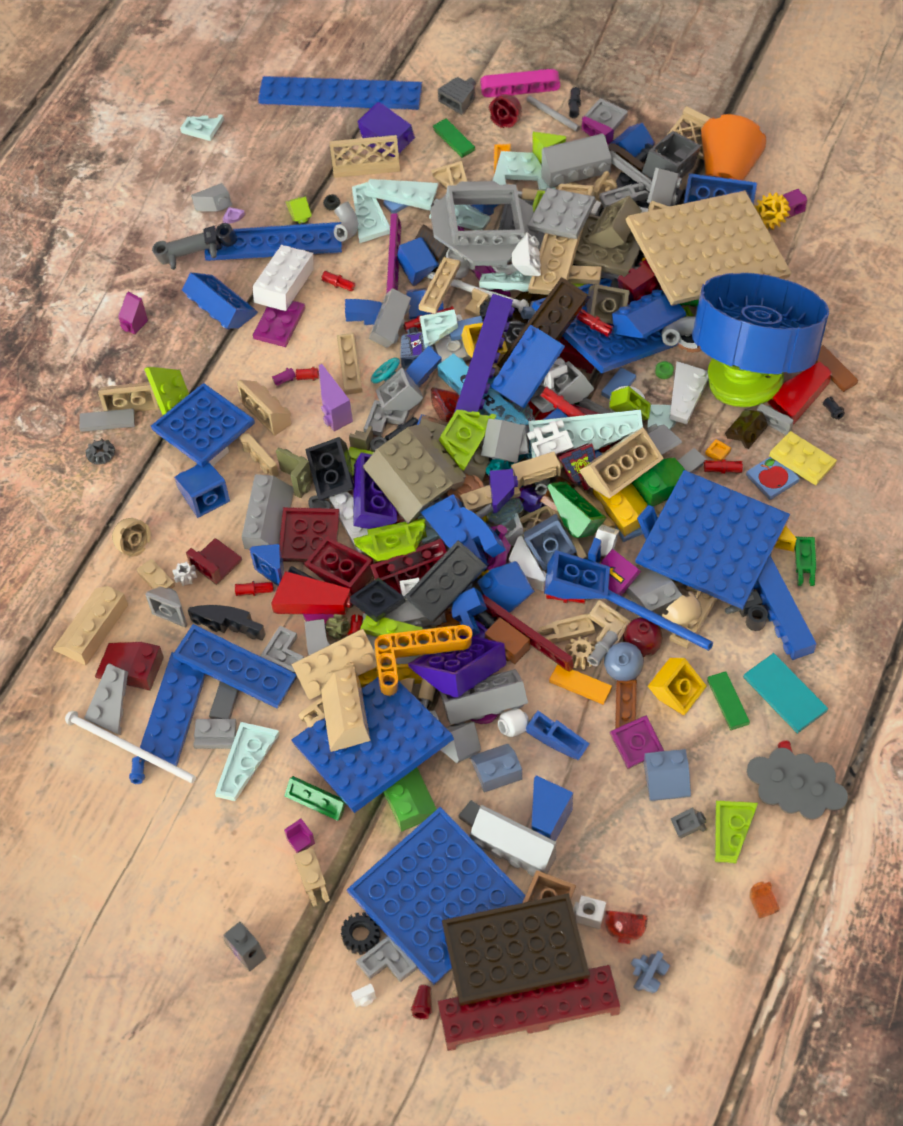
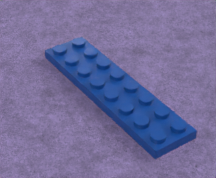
(265, 241)

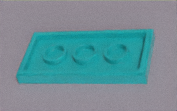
(785, 693)

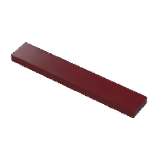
(536, 640)

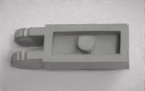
(635, 191)

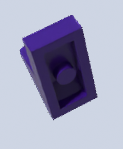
(531, 499)

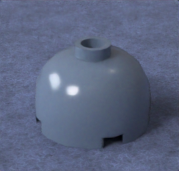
(623, 661)

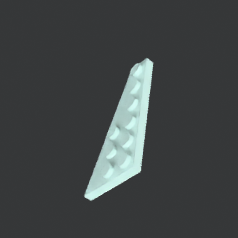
(594, 429)

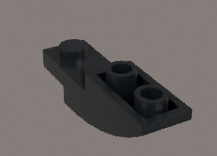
(221, 617)

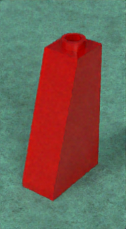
(801, 391)
(309, 596)

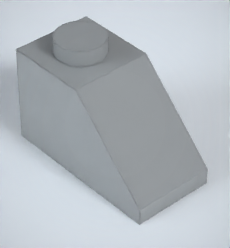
(212, 199)

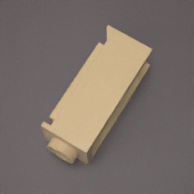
(537, 469)

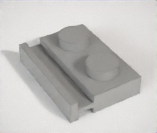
(214, 733)

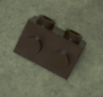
(747, 427)

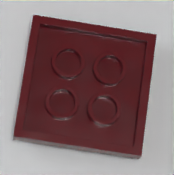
(305, 530)

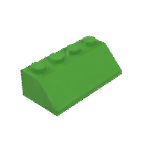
(410, 800)

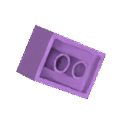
(335, 402)

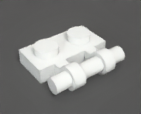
(557, 442)

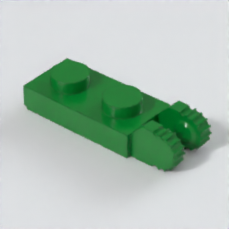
(805, 559)

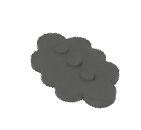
(797, 783)

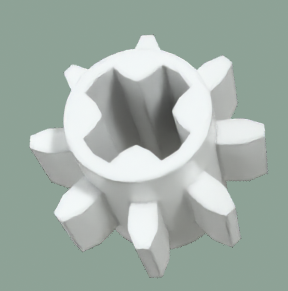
(184, 573)

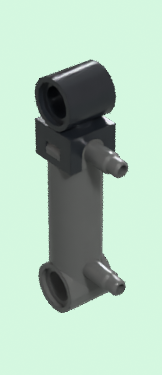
(210, 239)
(752, 608)

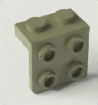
(297, 468)

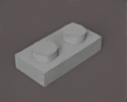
(776, 420)

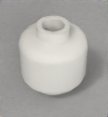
(513, 722)

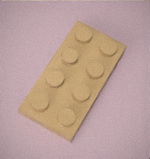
(319, 666)

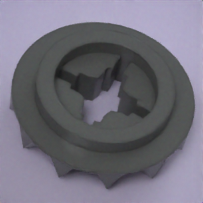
(100, 457)

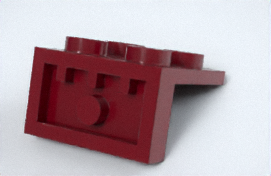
(214, 560)

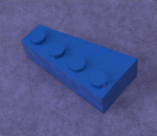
(450, 525)

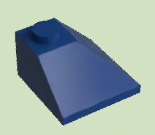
(506, 586)

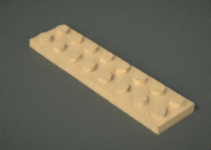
(557, 252)

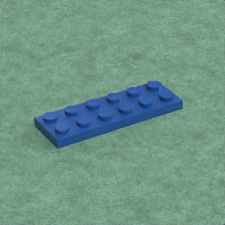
(235, 666)
(173, 711)

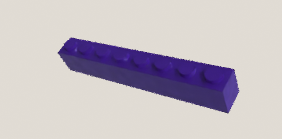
(485, 354)

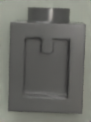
(689, 822)

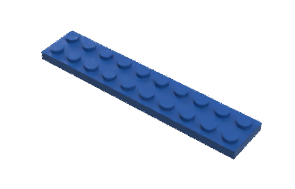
(340, 92)

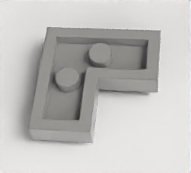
(378, 418)
(279, 650)
(386, 955)

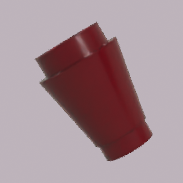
(422, 1003)

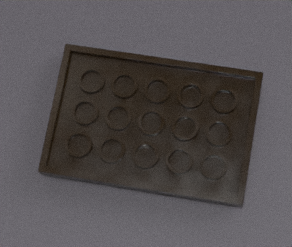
(515, 949)

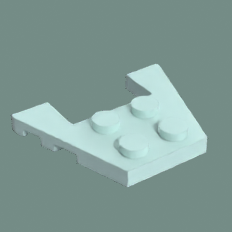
(519, 167)

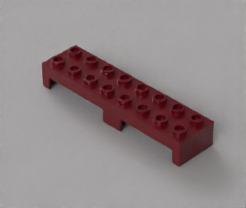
(529, 1009)

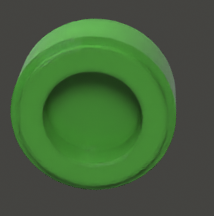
(664, 370)

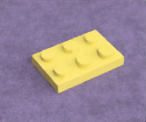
(803, 458)

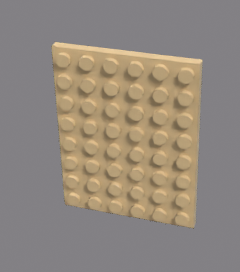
(705, 240)

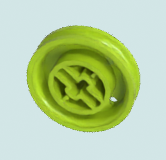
(740, 386)

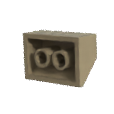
(611, 226)

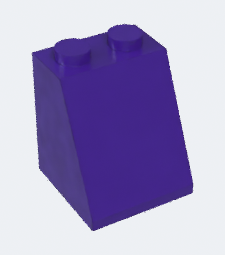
(383, 122)

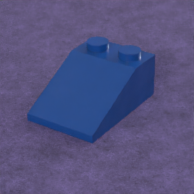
(576, 577)

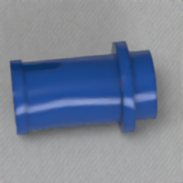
(136, 775)

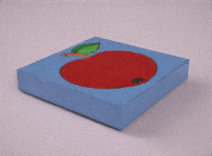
(772, 477)

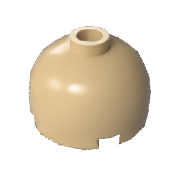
(131, 536)
(684, 611)

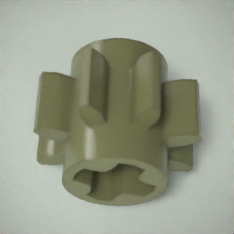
(337, 626)

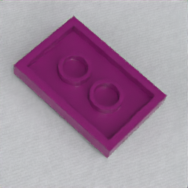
(278, 325)

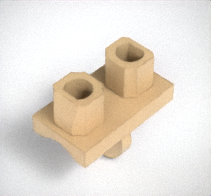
(603, 185)

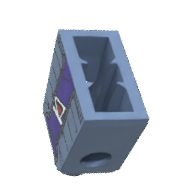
(411, 346)

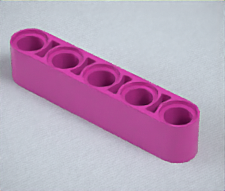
(520, 83)

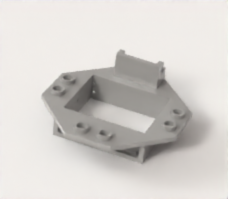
(481, 246)

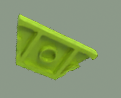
(167, 387)
(464, 435)
(393, 541)

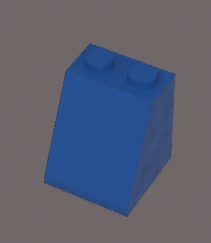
(202, 489)
(550, 808)

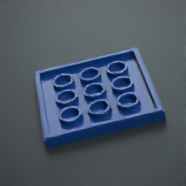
(202, 424)

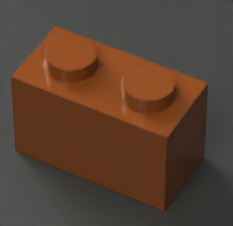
(514, 641)

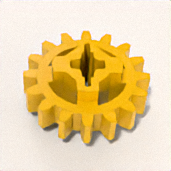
(775, 203)

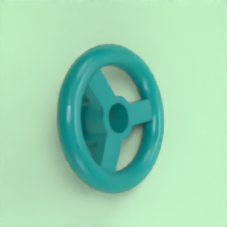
(385, 371)

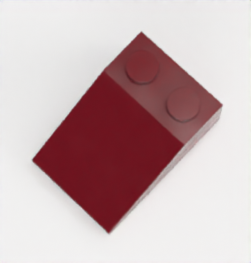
(340, 565)
(137, 658)

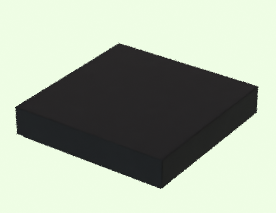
(377, 599)

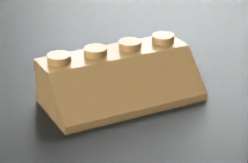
(622, 463)
(92, 624)
(345, 710)

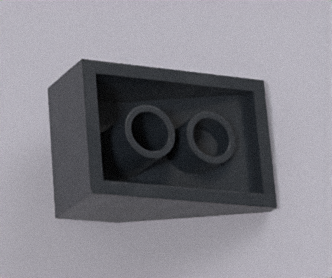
(330, 468)

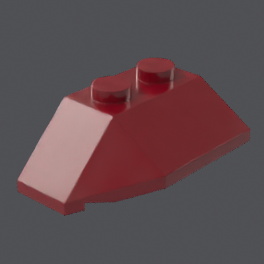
(409, 566)

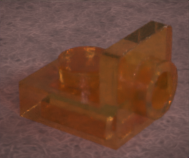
(763, 899)

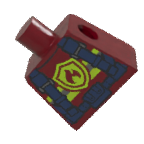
(575, 460)

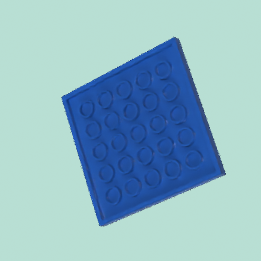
(611, 351)
(712, 539)
(400, 740)
(429, 879)

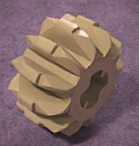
(580, 651)

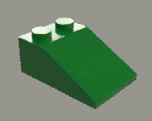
(659, 481)
(575, 511)

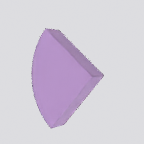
(233, 215)

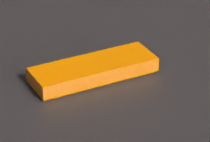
(581, 684)

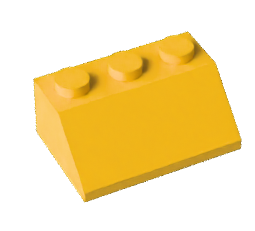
(624, 508)

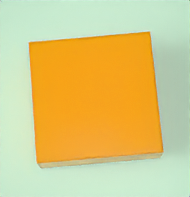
(718, 450)

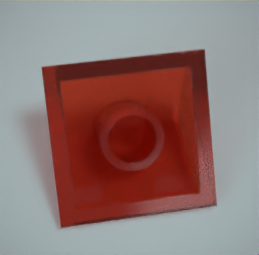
(444, 403)

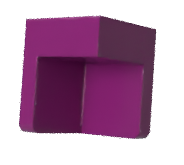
(299, 836)

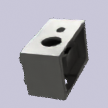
(673, 154)

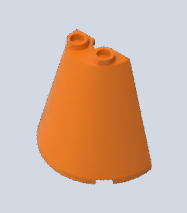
(731, 146)

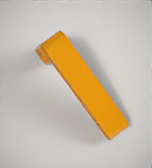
(415, 648)

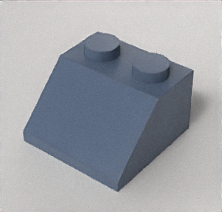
(547, 538)
(497, 767)
(667, 775)

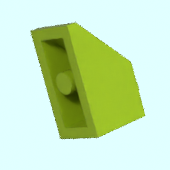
(299, 209)
(629, 400)

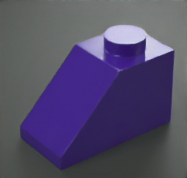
(502, 487)

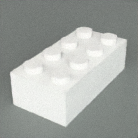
(283, 277)

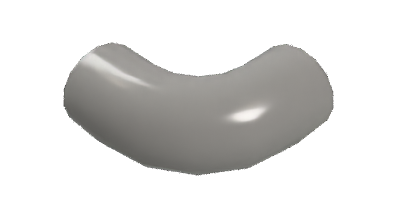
(348, 224)
(681, 327)

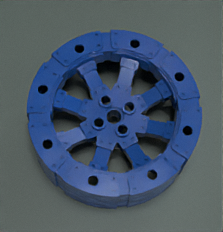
(760, 323)

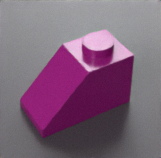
(132, 313)

